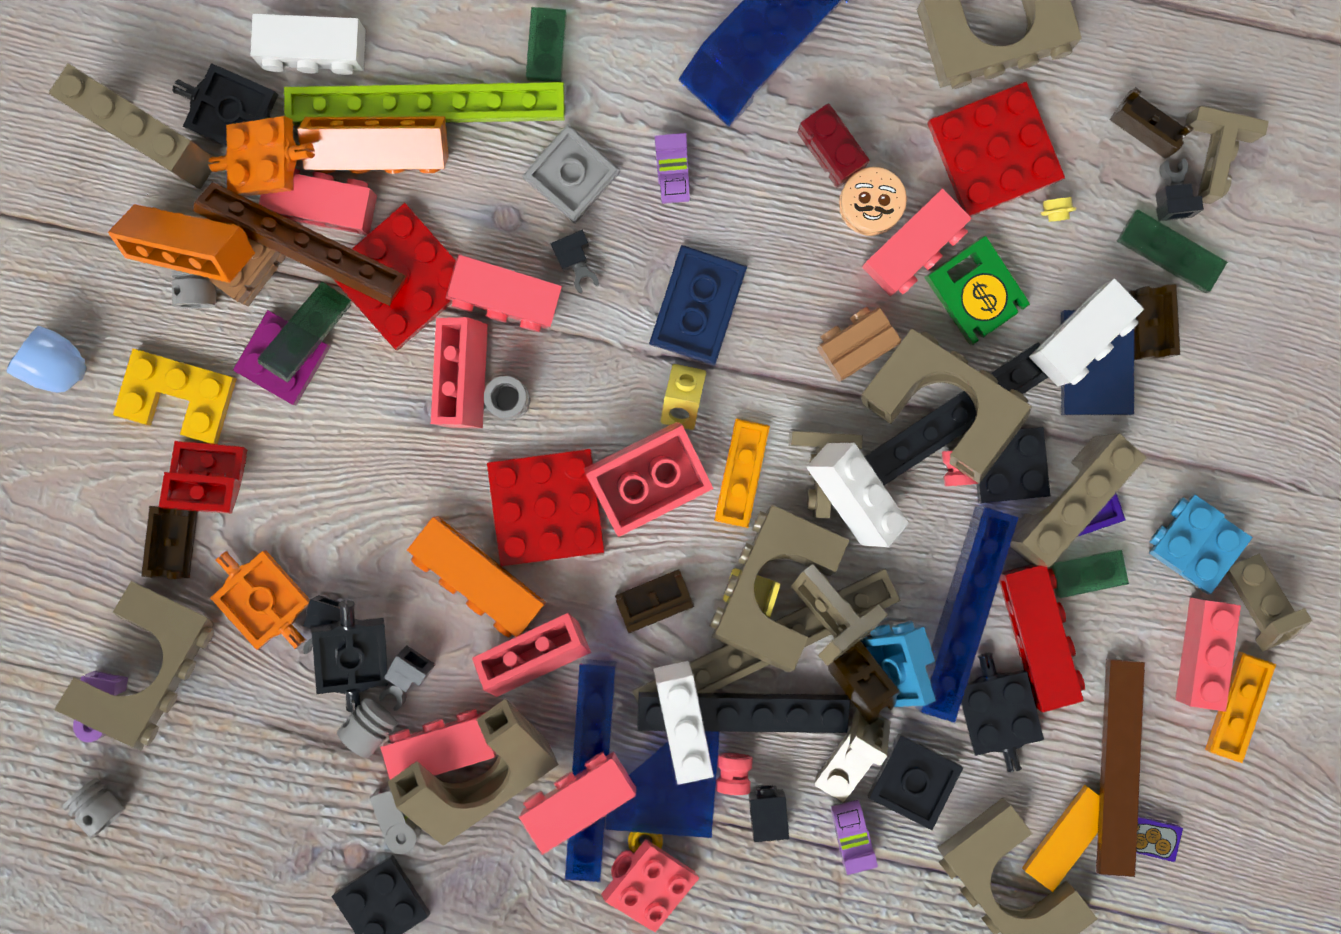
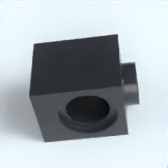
(768, 814)

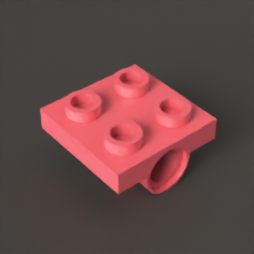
(648, 884)

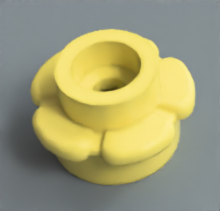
(1058, 209)

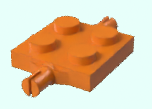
(261, 156)
(260, 599)

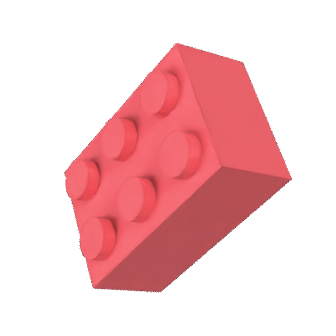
(648, 478)

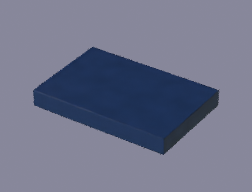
(697, 305)
(1107, 386)

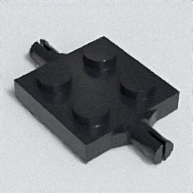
(224, 100)
(349, 655)
(1000, 712)

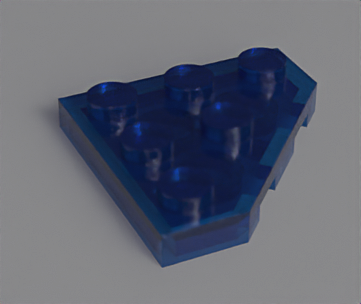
(664, 805)

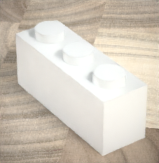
(308, 43)
(1087, 334)
(857, 494)
(683, 722)

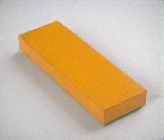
(741, 473)
(1246, 695)
(1065, 840)

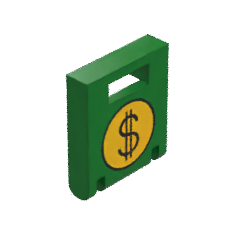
(981, 296)

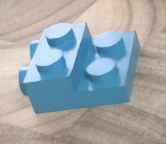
(1199, 543)
(903, 658)

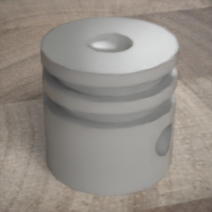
(192, 291)
(506, 398)
(366, 728)
(93, 808)

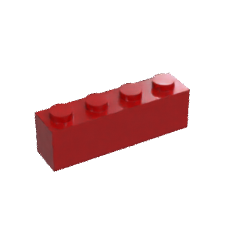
(1041, 637)

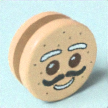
(872, 201)

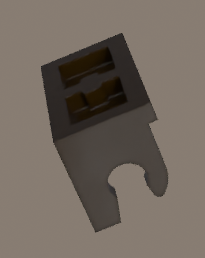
(1150, 124)
(1158, 324)
(169, 543)
(654, 601)
(864, 682)

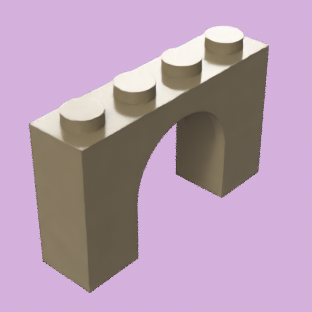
(962, 56)
(132, 125)
(922, 362)
(1104, 468)
(742, 621)
(135, 716)
(451, 808)
(972, 857)

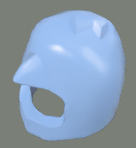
(47, 362)

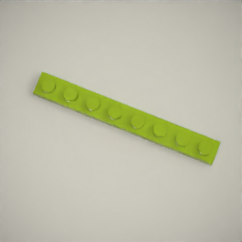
(455, 101)

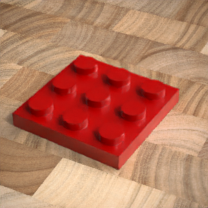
(996, 149)
(414, 251)
(545, 508)

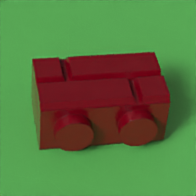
(832, 145)

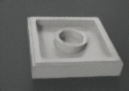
(571, 173)

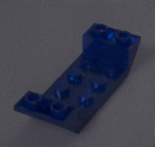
(750, 51)

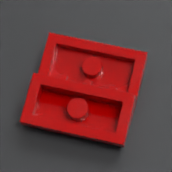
(203, 477)

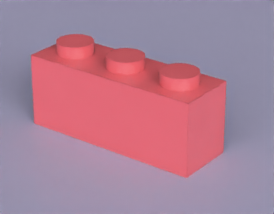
(325, 203)
(918, 244)
(503, 293)
(459, 373)
(1208, 654)
(531, 655)
(438, 746)
(577, 801)

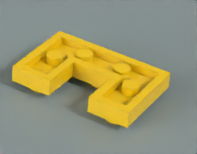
(151, 375)

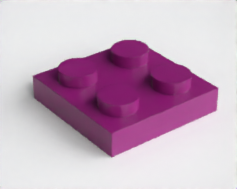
(249, 368)

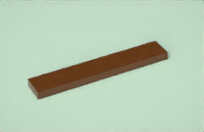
(301, 243)
(1120, 768)

